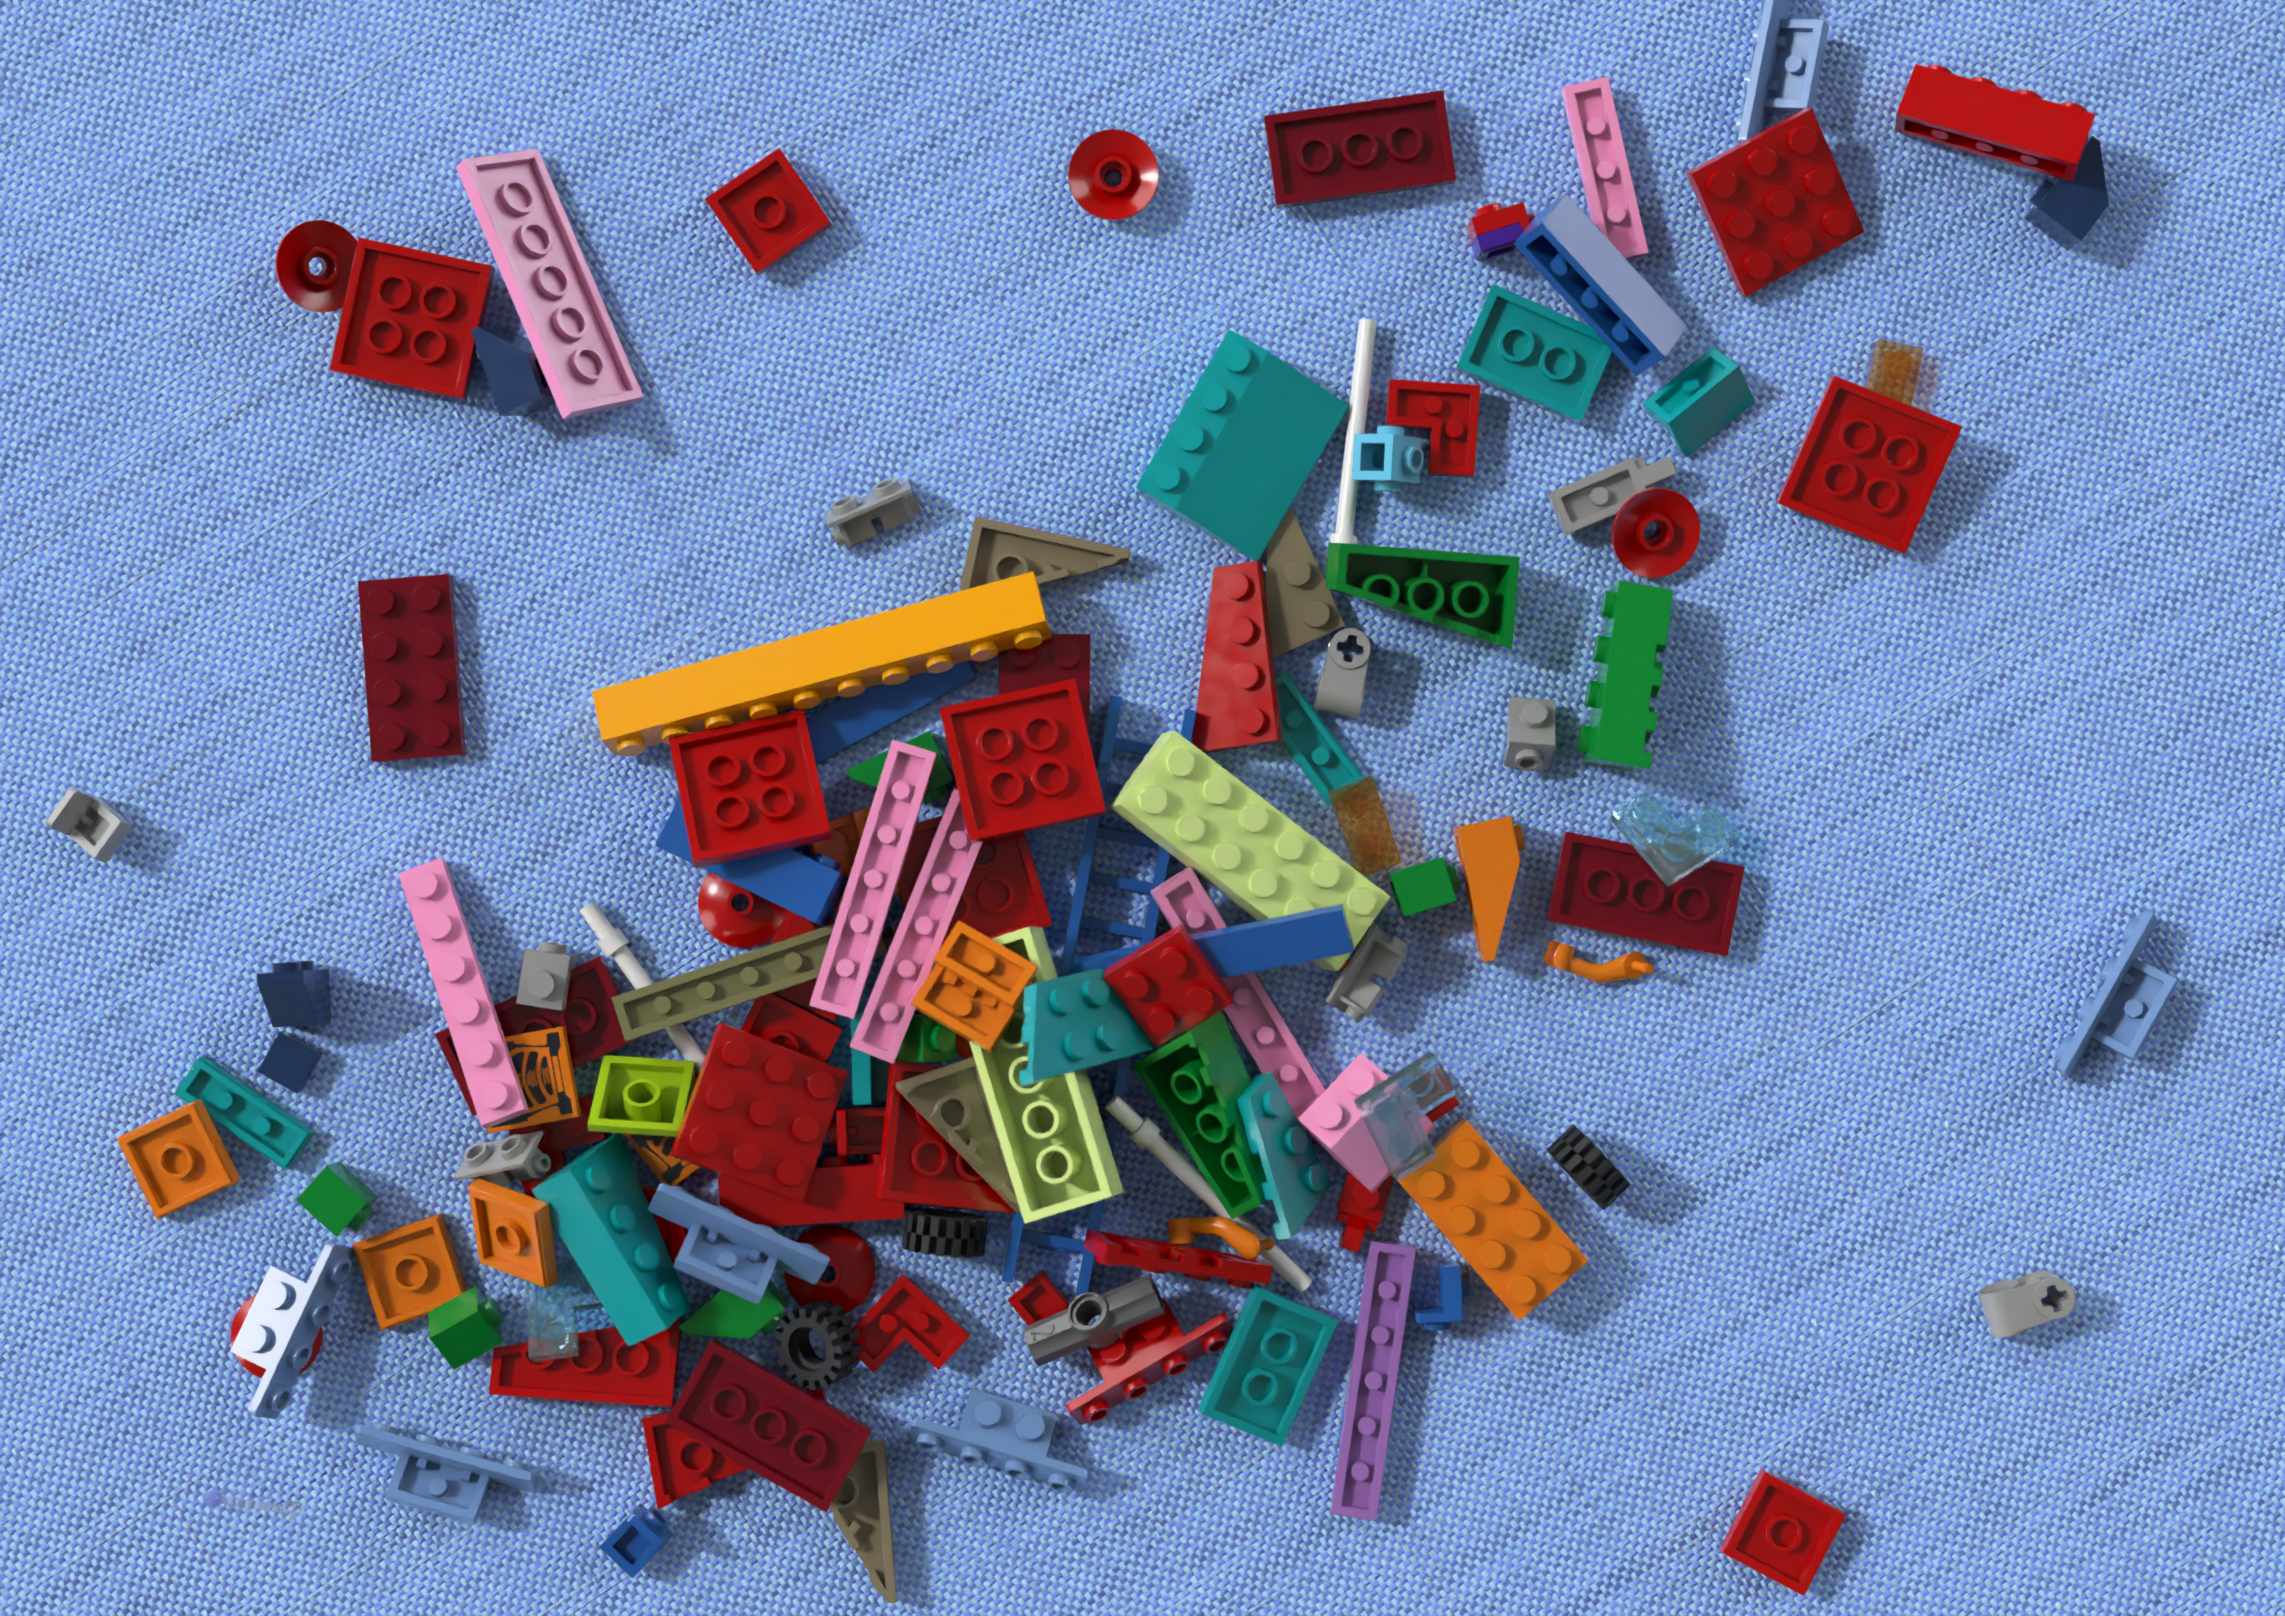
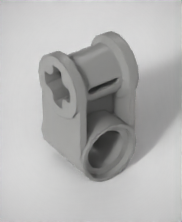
(1343, 682)
(2017, 1303)

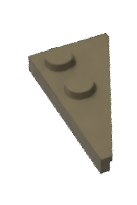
(1009, 550)
(1296, 591)
(959, 1111)
(865, 1516)

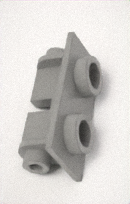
(885, 501)
(1354, 988)
(505, 1160)

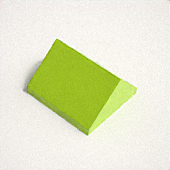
(641, 1095)

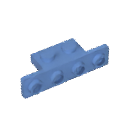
(1783, 67)
(2126, 1003)
(731, 1249)
(285, 1324)
(1005, 1437)
(441, 1478)

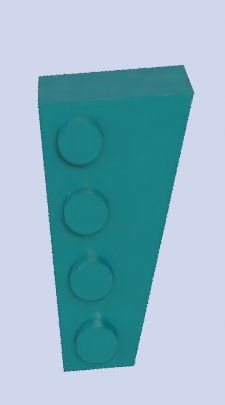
(615, 1239)

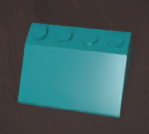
(1242, 446)

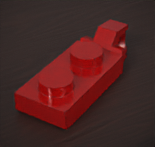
(1360, 1210)

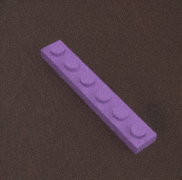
(1372, 1379)

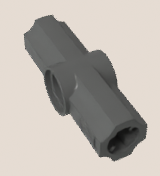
(1070, 1330)

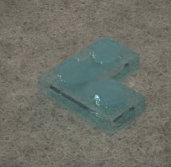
(1671, 846)
(1394, 1109)
(554, 1313)

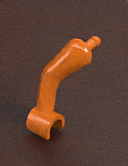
(1622, 968)
(1243, 1241)

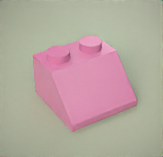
(1340, 1129)

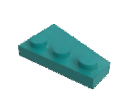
(1290, 1164)

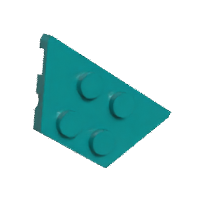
(1076, 1026)

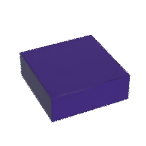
(1496, 242)

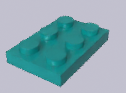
(1535, 354)
(1267, 1365)

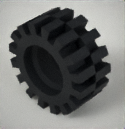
(1588, 1167)
(945, 1233)
(797, 1350)

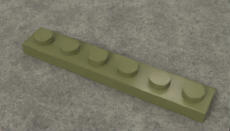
(725, 984)

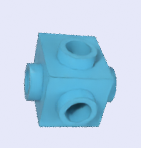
(1387, 458)

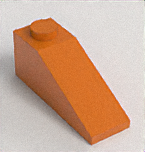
(1489, 870)

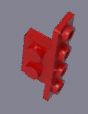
(1143, 1358)

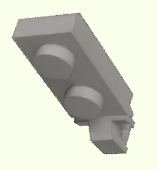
(1605, 492)

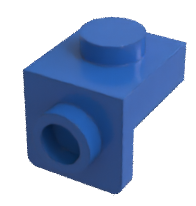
(1453, 1288)
(637, 1539)

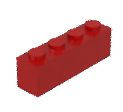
(1994, 121)
(835, 1194)

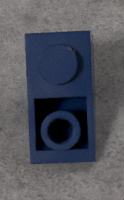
(2070, 208)
(511, 371)
(296, 994)

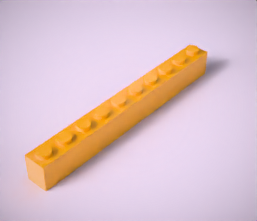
(823, 664)

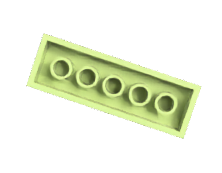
(1241, 840)
(1048, 1127)

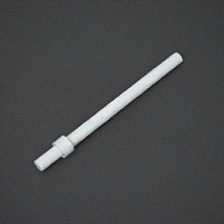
(1355, 425)
(614, 944)
(1146, 1135)

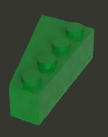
(1444, 588)
(1626, 677)
(1197, 1089)

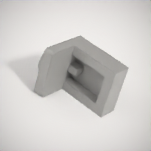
(1530, 733)
(89, 823)
(546, 976)

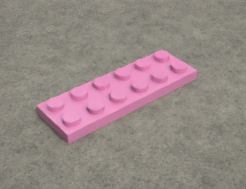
(549, 282)

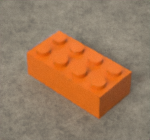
(1493, 1220)

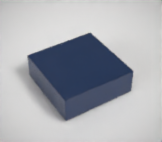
(290, 1062)

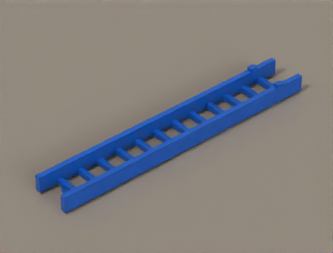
(1076, 920)

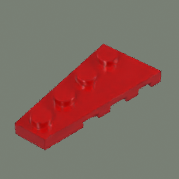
(1237, 673)
(1163, 1256)
(601, 1373)
(683, 1463)

